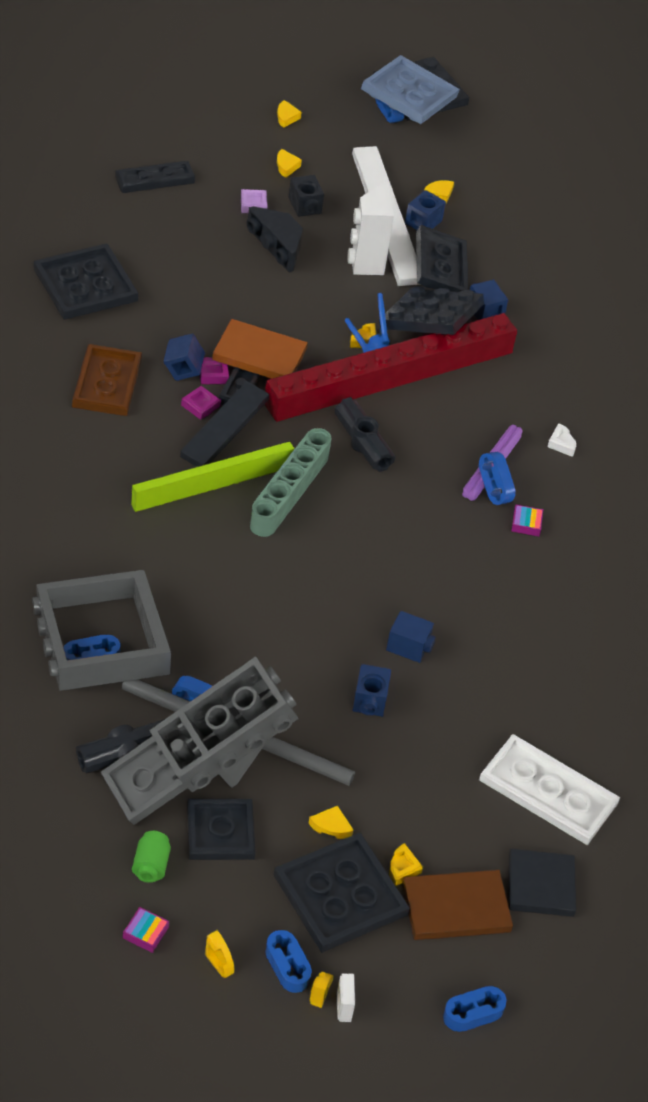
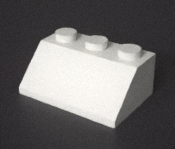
(372, 232)

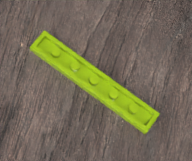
(209, 476)

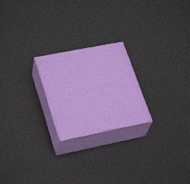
(253, 198)

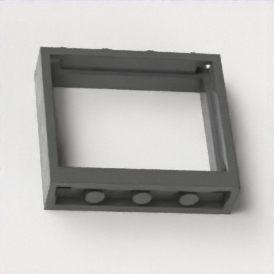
(110, 667)

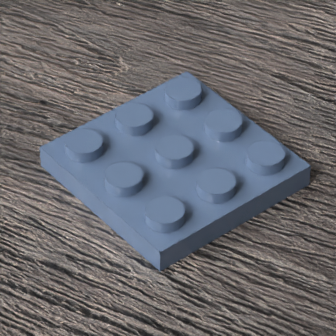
(410, 89)

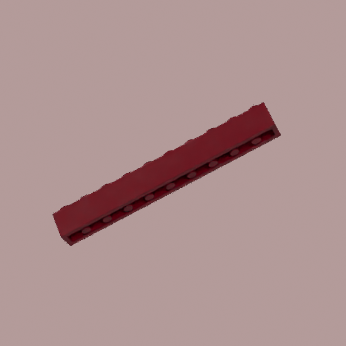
(389, 367)

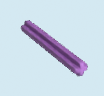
(504, 446)

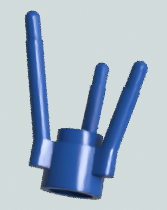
(376, 341)

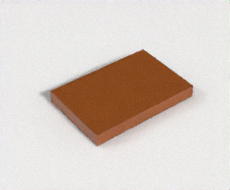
(259, 350)

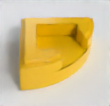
(287, 114)
(287, 163)
(441, 189)
(366, 332)
(331, 823)
(403, 865)
(219, 954)
(320, 989)

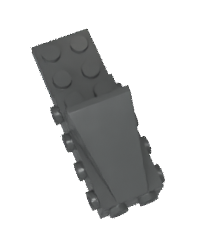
(204, 738)

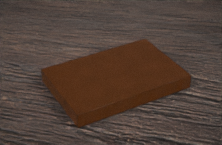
(107, 380)
(457, 904)

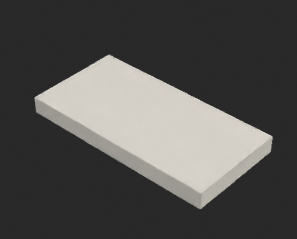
(549, 789)

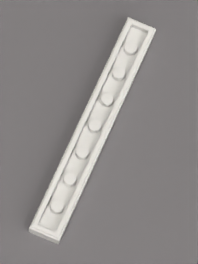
(400, 250)

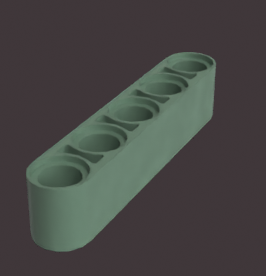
(290, 482)

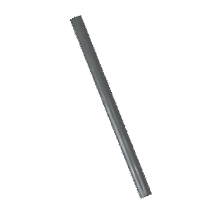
(273, 745)

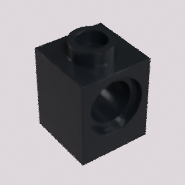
(306, 195)

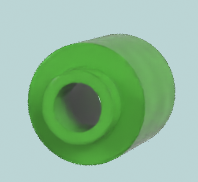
(151, 856)

